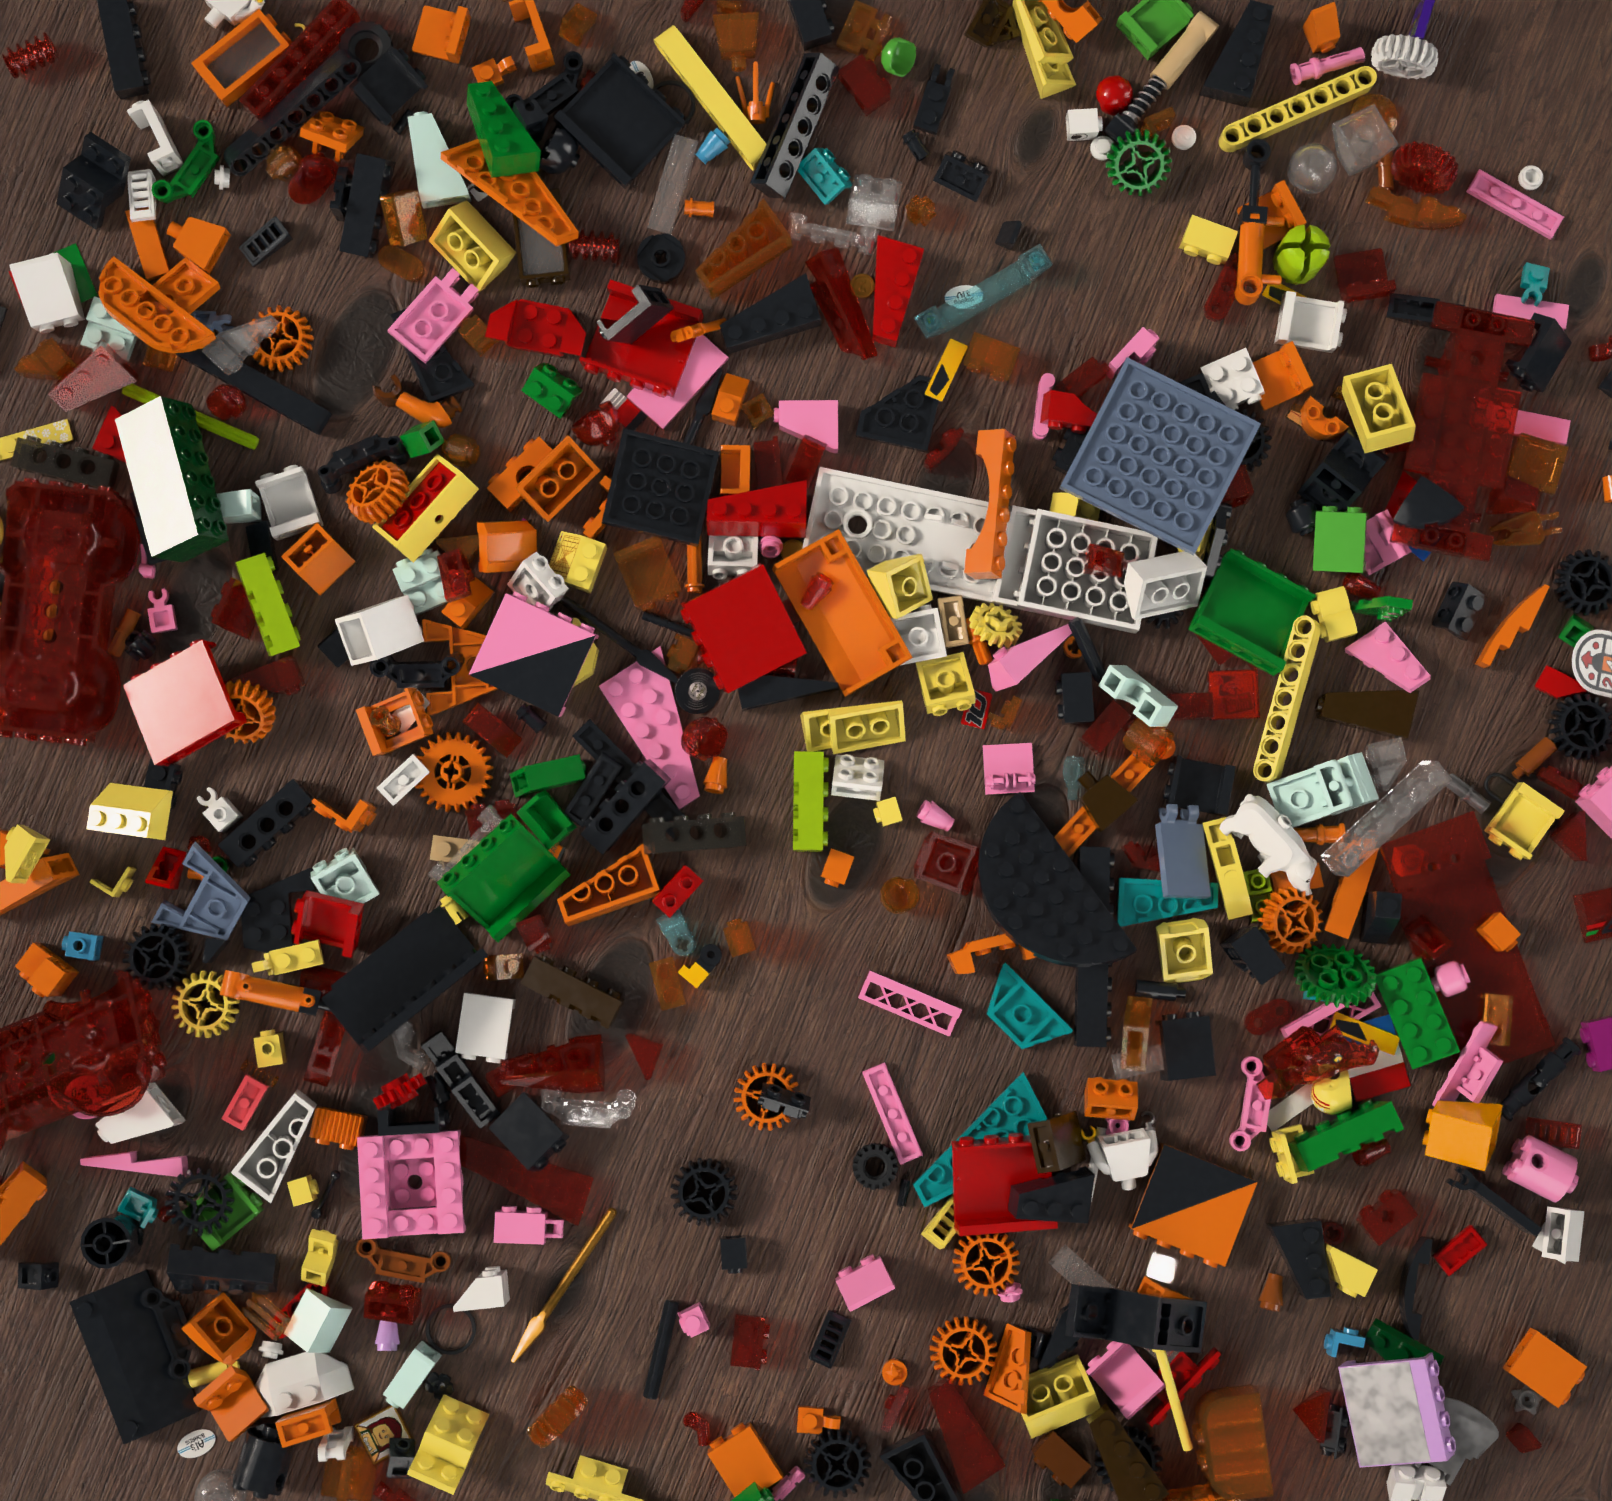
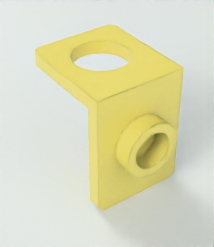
(122, 886)

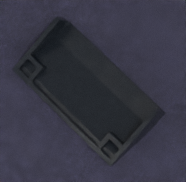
(132, 1358)

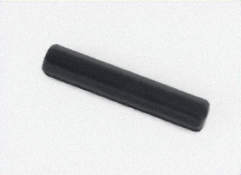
(1087, 649)

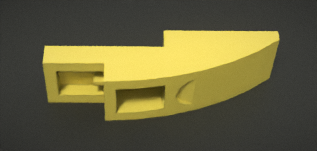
(1228, 870)

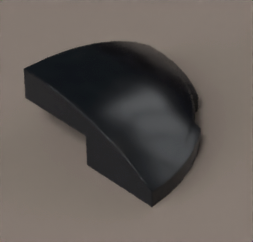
(1427, 505)

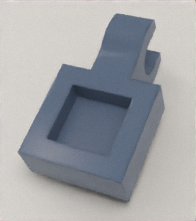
(212, 321)

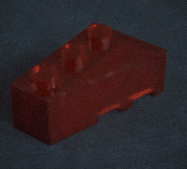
(92, 377)

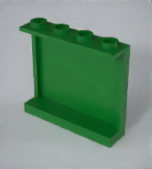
(1250, 611)
(504, 878)

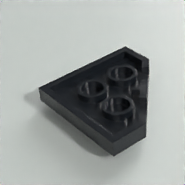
(901, 417)

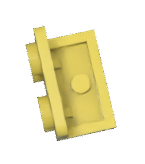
(1287, 1165)

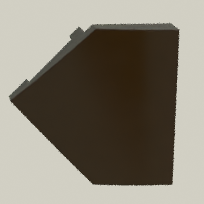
(992, 23)

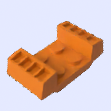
(962, 961)

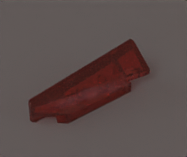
(840, 303)

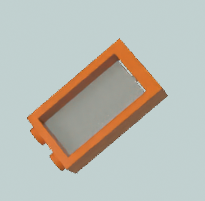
(241, 56)

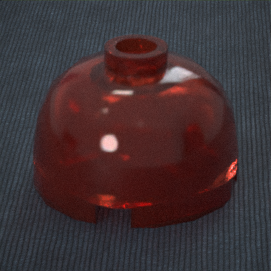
(598, 426)

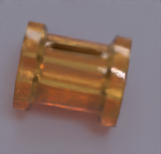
(385, 721)

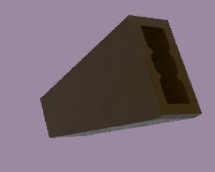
(1377, 712)

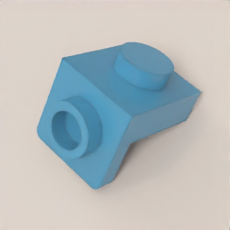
(1347, 1336)

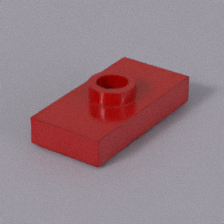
(1459, 1250)

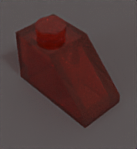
(535, 933)

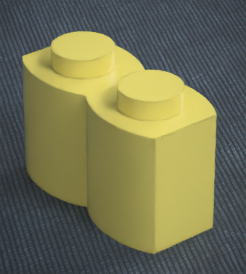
(1334, 614)

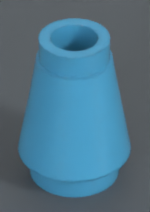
(712, 146)

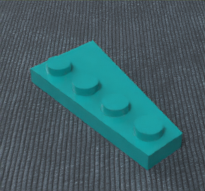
(1144, 901)

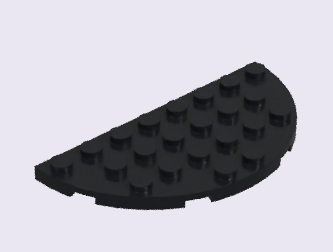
(1042, 895)

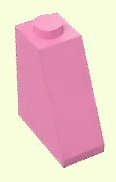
(811, 418)

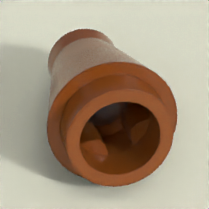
(1272, 1293)

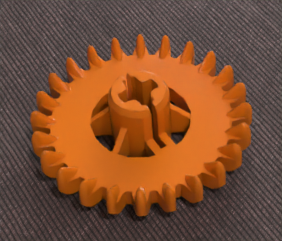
(455, 748)

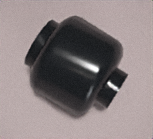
(1302, 517)

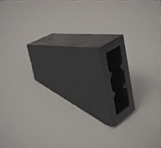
(1379, 916)

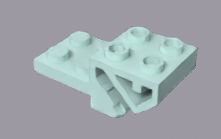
(1324, 790)

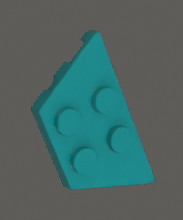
(1023, 1012)

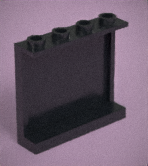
(620, 120)

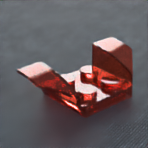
(1282, 1059)

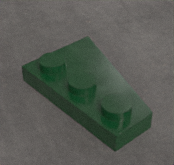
(1395, 1345)

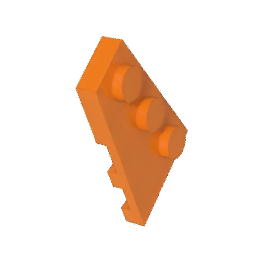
(1011, 1371)

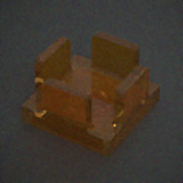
(1537, 462)

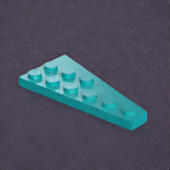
(1006, 1115)

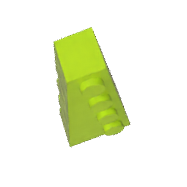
(267, 604)
(808, 801)

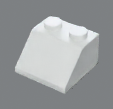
(486, 1291)

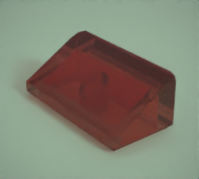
(319, 978)

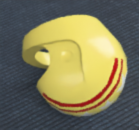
(1332, 1095)

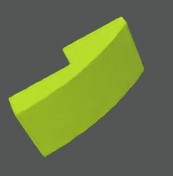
(1258, 890)

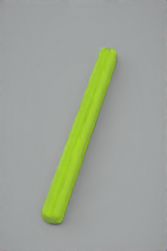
(203, 421)

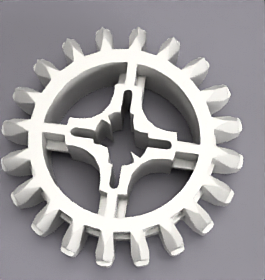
(1404, 56)

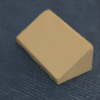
(953, 621)

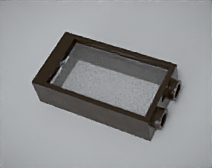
(539, 258)

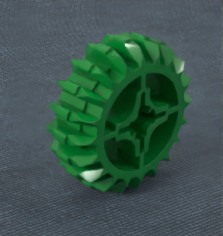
(1130, 166)

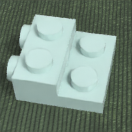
(104, 327)
(421, 581)
(344, 877)

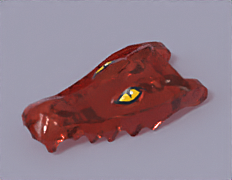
(1331, 1058)

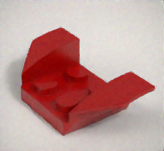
(537, 328)

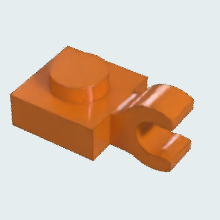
(493, 72)
(812, 1420)

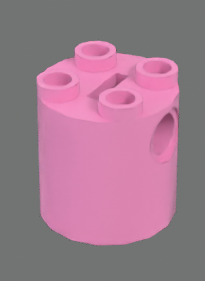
(1541, 1168)

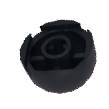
(559, 151)

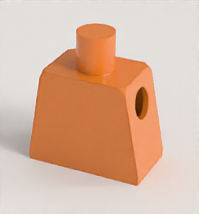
(199, 241)

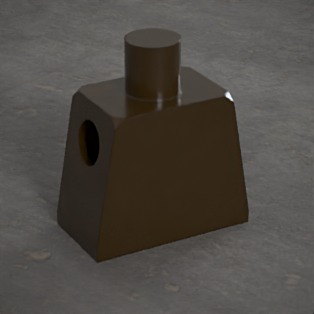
(1104, 799)

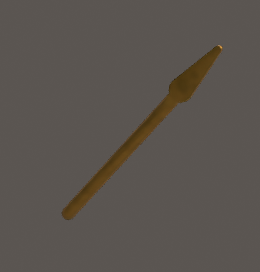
(538, 1323)

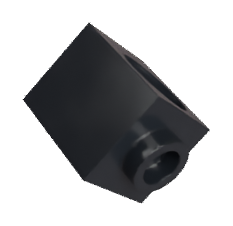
(733, 1253)

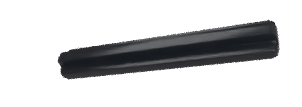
(661, 1349)

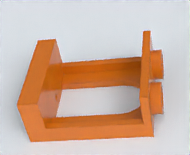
(538, 54)
(376, 739)

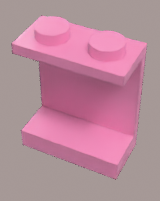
(1125, 1378)

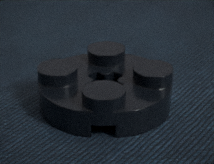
(660, 244)

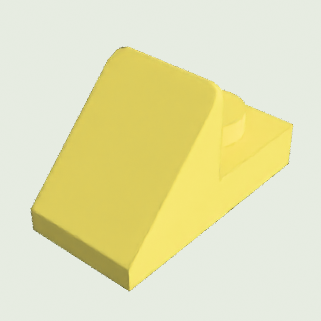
(1073, 506)

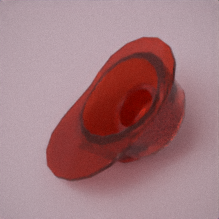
(312, 178)

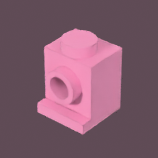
(693, 1320)

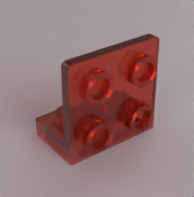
(1363, 276)
(234, 610)

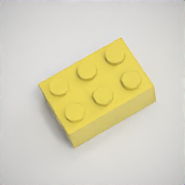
(1378, 408)

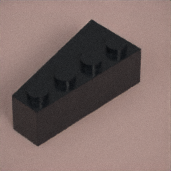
(773, 317)

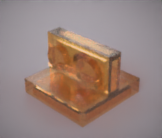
(349, 1477)

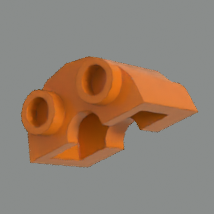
(1317, 425)

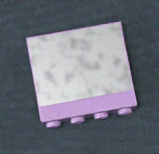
(1397, 1411)

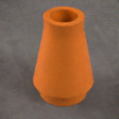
(716, 777)

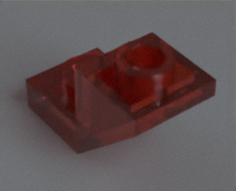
(492, 730)
(1135, 855)

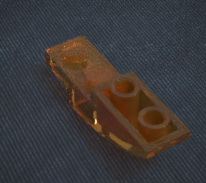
(1423, 215)

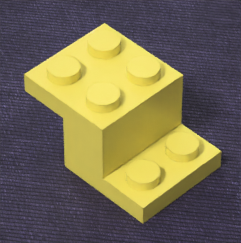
(448, 1444)

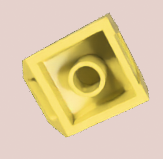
(1184, 950)

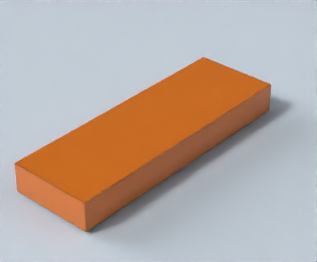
(149, 247)

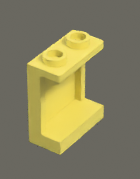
(1522, 821)

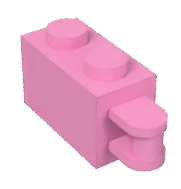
(525, 1226)

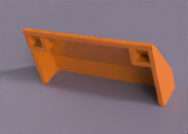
(850, 621)

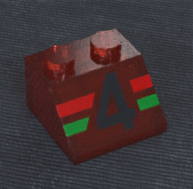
(1595, 913)

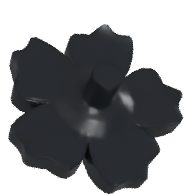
(439, 1385)

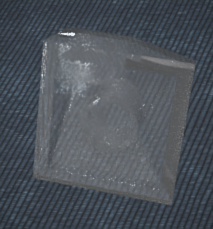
(1362, 139)

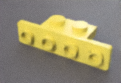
(593, 1480)

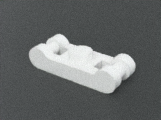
(335, 1444)

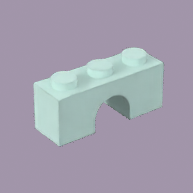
(1150, 703)

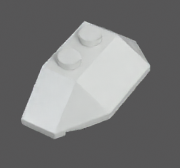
(302, 1382)

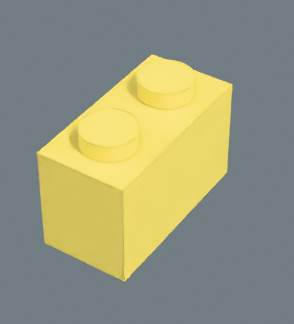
(1208, 240)

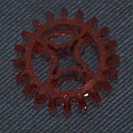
(1424, 168)

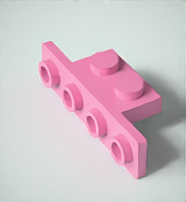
(1473, 1069)

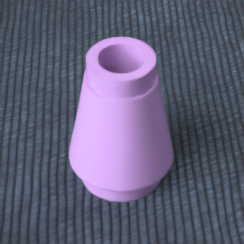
(387, 1336)

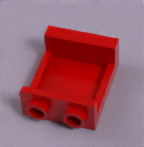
(329, 920)

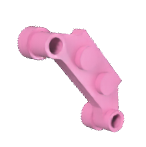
(1255, 1107)

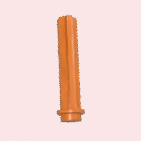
(694, 568)

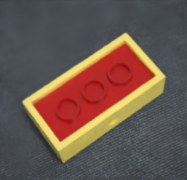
(429, 507)

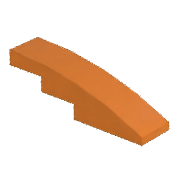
(1518, 620)
(1349, 899)

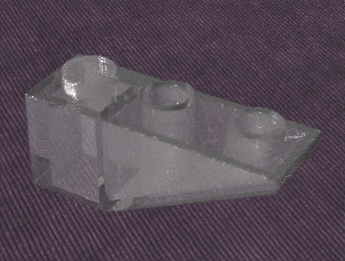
(237, 343)

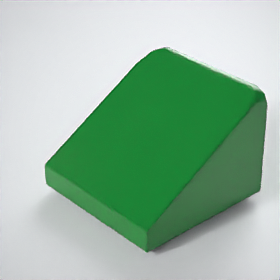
(1574, 630)

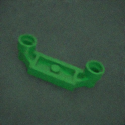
(194, 169)

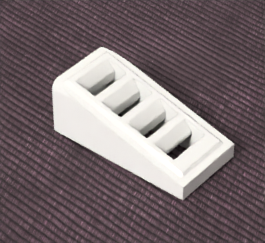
(138, 181)

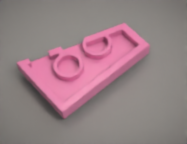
(1389, 656)

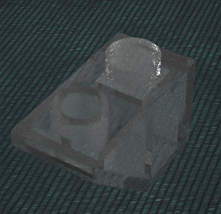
(1387, 761)

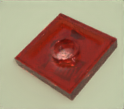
(1234, 694)

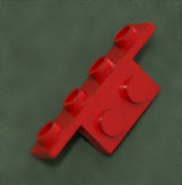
(1185, 1375)

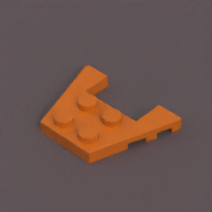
(463, 685)

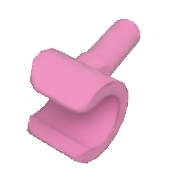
(145, 569)

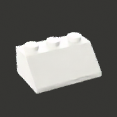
(1164, 584)

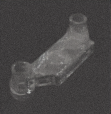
(864, 240)
(490, 821)
(588, 1112)

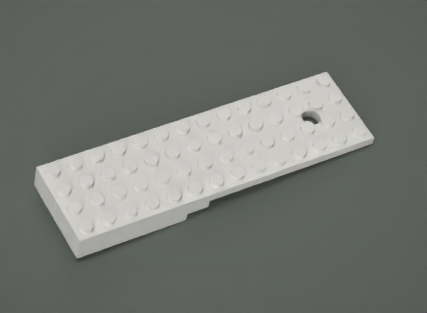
(1040, 556)

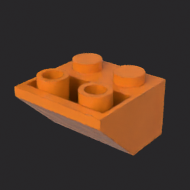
(318, 559)

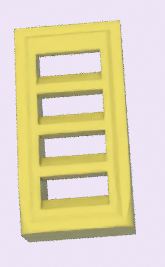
(934, 1224)

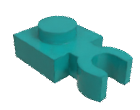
(1535, 282)

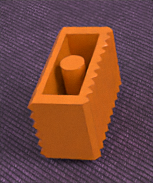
(337, 1127)

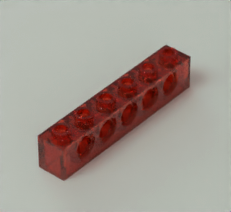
(300, 58)

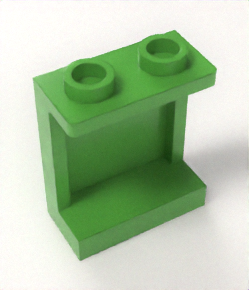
(1154, 24)
(1340, 540)
(245, 1208)

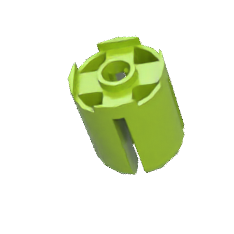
(1301, 254)

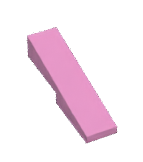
(128, 1162)

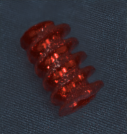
(30, 56)
(595, 246)

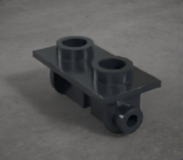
(795, 1103)
(1335, 1440)

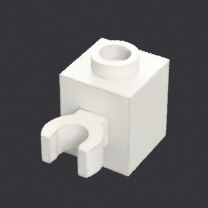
(220, 812)

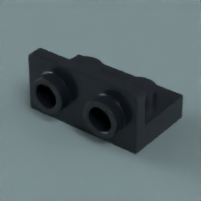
(962, 175)
(164, 778)

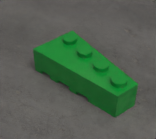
(500, 133)

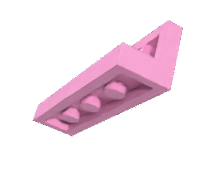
(919, 997)
(1323, 1012)

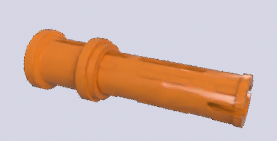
(1321, 834)

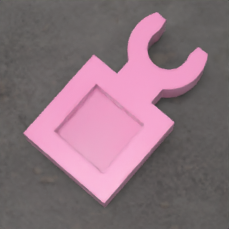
(162, 616)

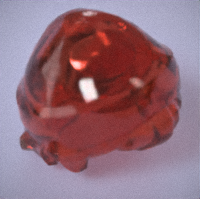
(704, 738)

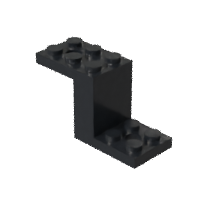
(1136, 1318)

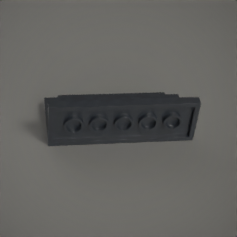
(401, 978)

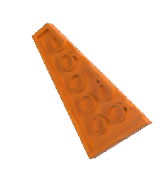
(519, 193)

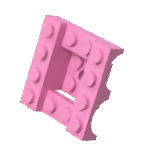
(384, 1184)

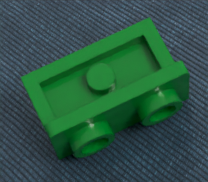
(551, 389)

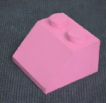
(864, 1282)

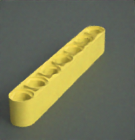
(711, 95)
(1306, 101)
(1283, 688)

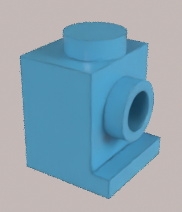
(91, 945)

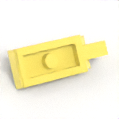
(291, 958)

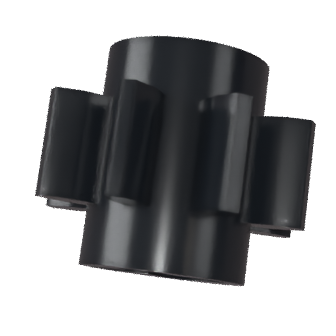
(140, 645)

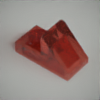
(455, 575)

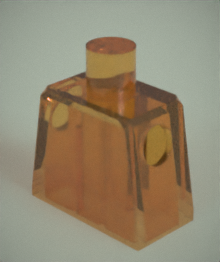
(737, 37)

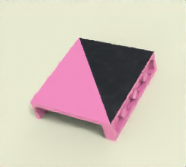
(533, 653)

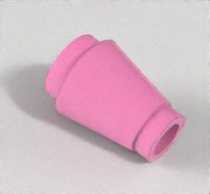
(935, 816)

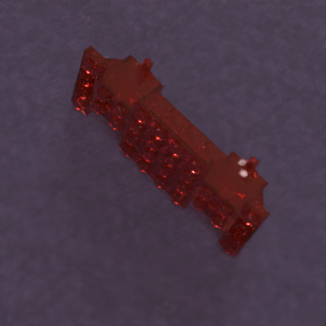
(1464, 424)

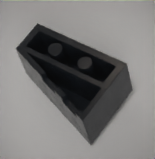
(1252, 952)
(1054, 1198)
(1304, 1254)

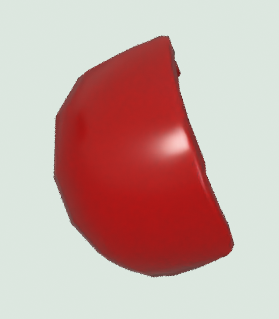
(1114, 94)

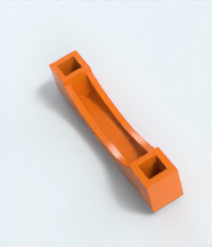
(986, 556)

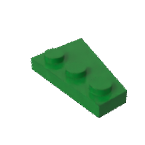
(1384, 608)

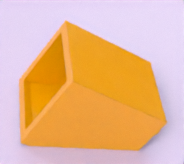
(1463, 1132)

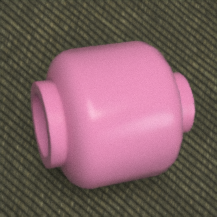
(1450, 978)

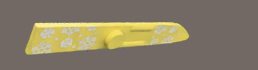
(56, 432)

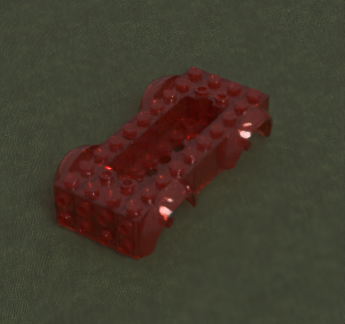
(90, 546)
(101, 1063)

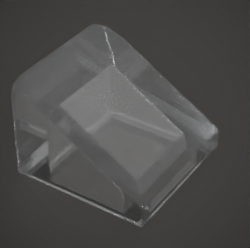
(1162, 1268)

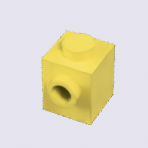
(270, 1048)

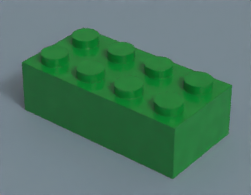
(1416, 1013)

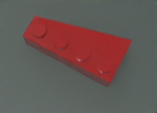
(894, 281)
(760, 512)

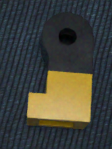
(708, 960)

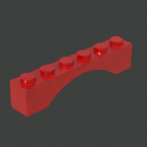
(1066, 411)

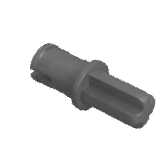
(1468, 794)

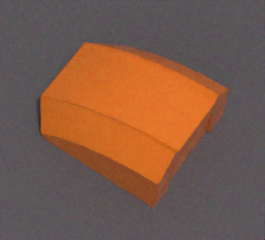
(505, 545)
(221, 1330)

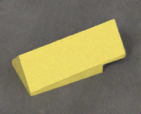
(1044, 47)
(854, 727)

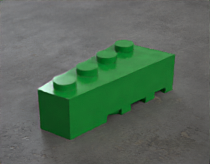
(1344, 1134)

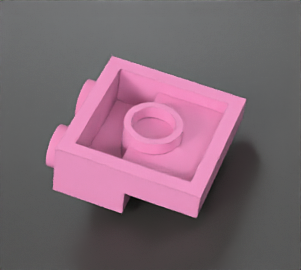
(1138, 349)

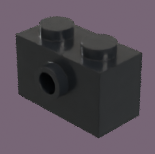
(1075, 698)

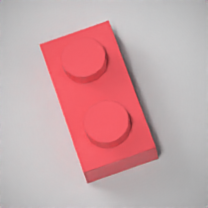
(245, 1102)

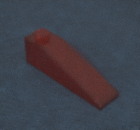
(565, 1068)

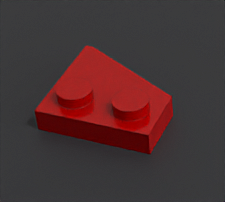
(108, 437)

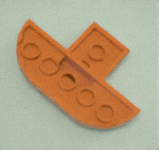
(162, 310)

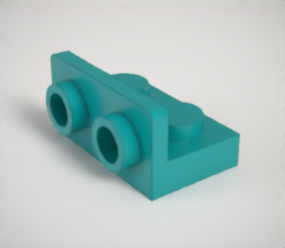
(824, 174)

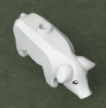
(1275, 839)

